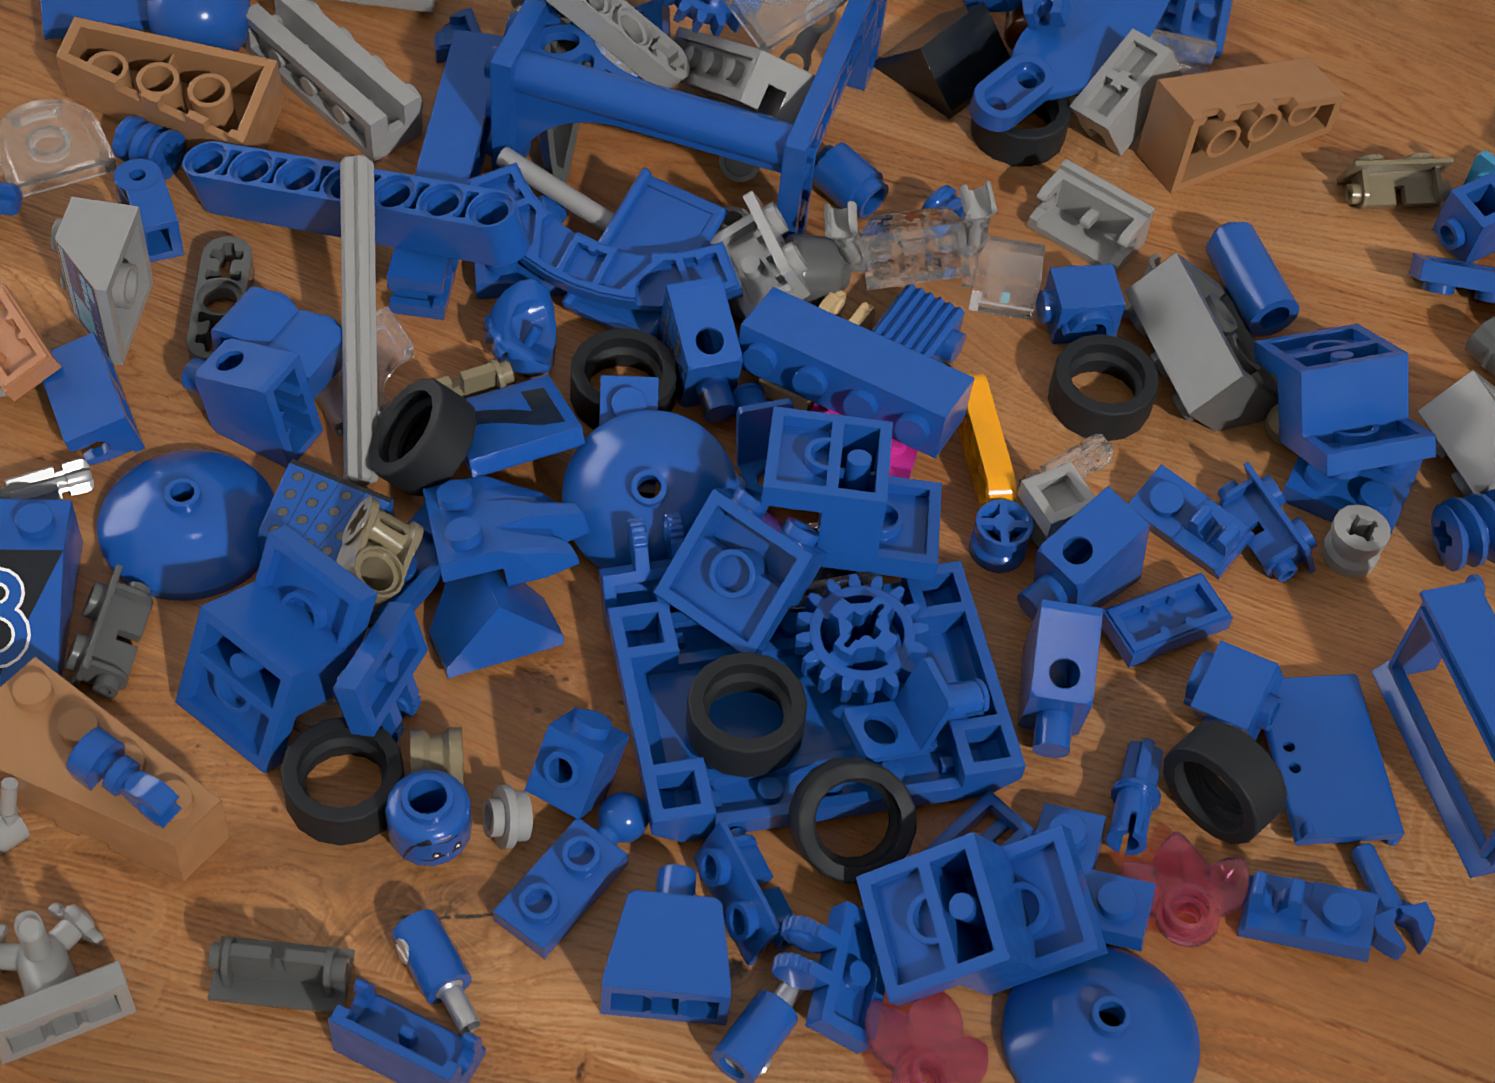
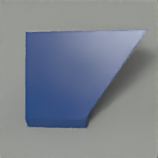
(490, 623)

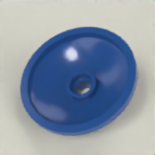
(622, 455)
(189, 545)
(1057, 1035)

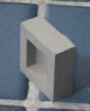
(1054, 496)

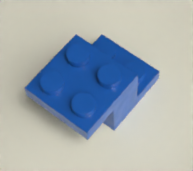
(1344, 400)
(843, 473)
(274, 647)
(980, 915)

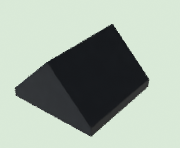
(947, 58)

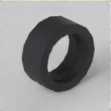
(1028, 146)
(620, 349)
(1108, 356)
(422, 436)
(756, 675)
(1249, 771)
(829, 775)
(329, 823)

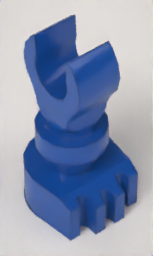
(103, 757)

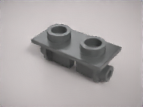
(114, 612)
(279, 974)

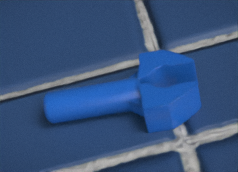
(1413, 917)

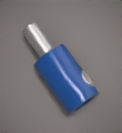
(436, 966)
(757, 1034)

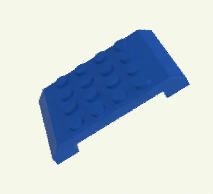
(686, 799)

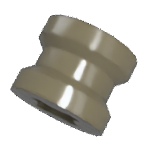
(438, 751)

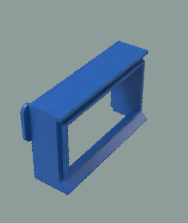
(1460, 629)

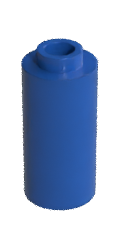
(1252, 278)

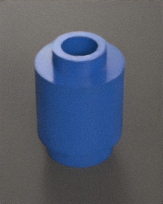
(849, 177)

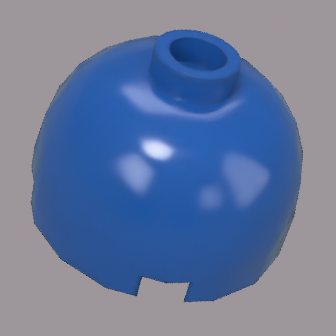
(201, 21)

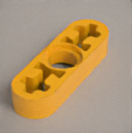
(986, 447)

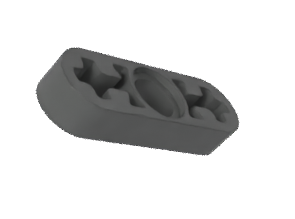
(213, 286)

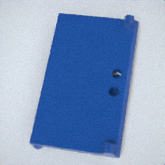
(649, 221)
(1335, 764)

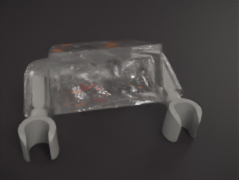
(914, 243)

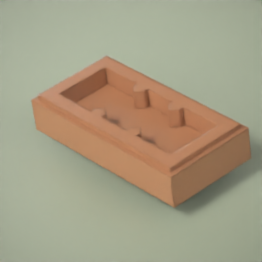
(23, 351)

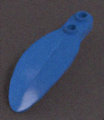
(1059, 60)

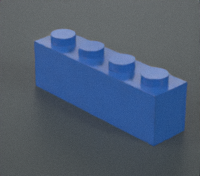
(854, 370)

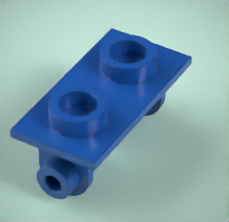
(1282, 541)
(733, 871)

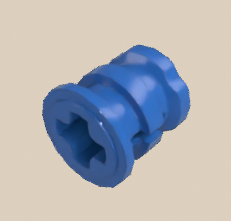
(139, 139)

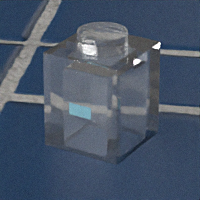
(1005, 278)

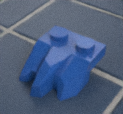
(498, 526)

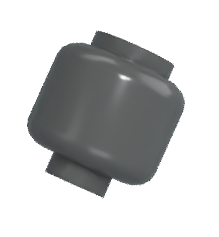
(825, 264)

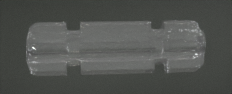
(1093, 455)

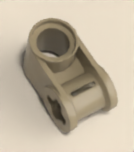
(379, 549)

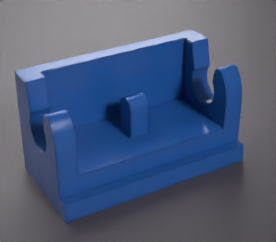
(91, 402)
(401, 1041)

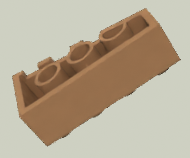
(172, 83)
(1234, 117)
(38, 730)

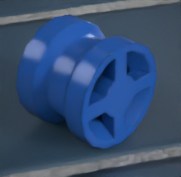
(1014, 529)

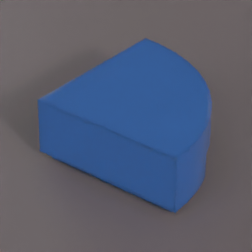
(460, 20)

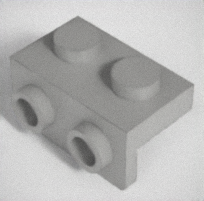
(761, 254)

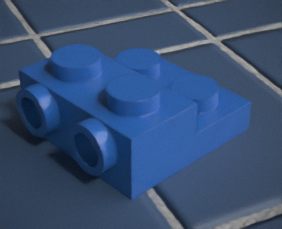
(741, 568)

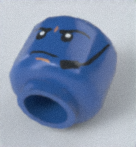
(428, 817)

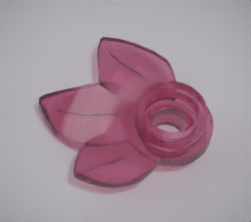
(1191, 887)
(925, 1041)

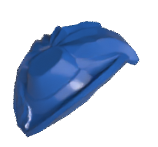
(523, 328)

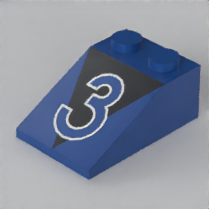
(37, 582)

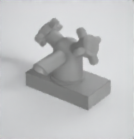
(56, 999)

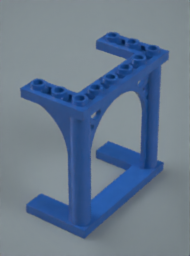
(548, 89)

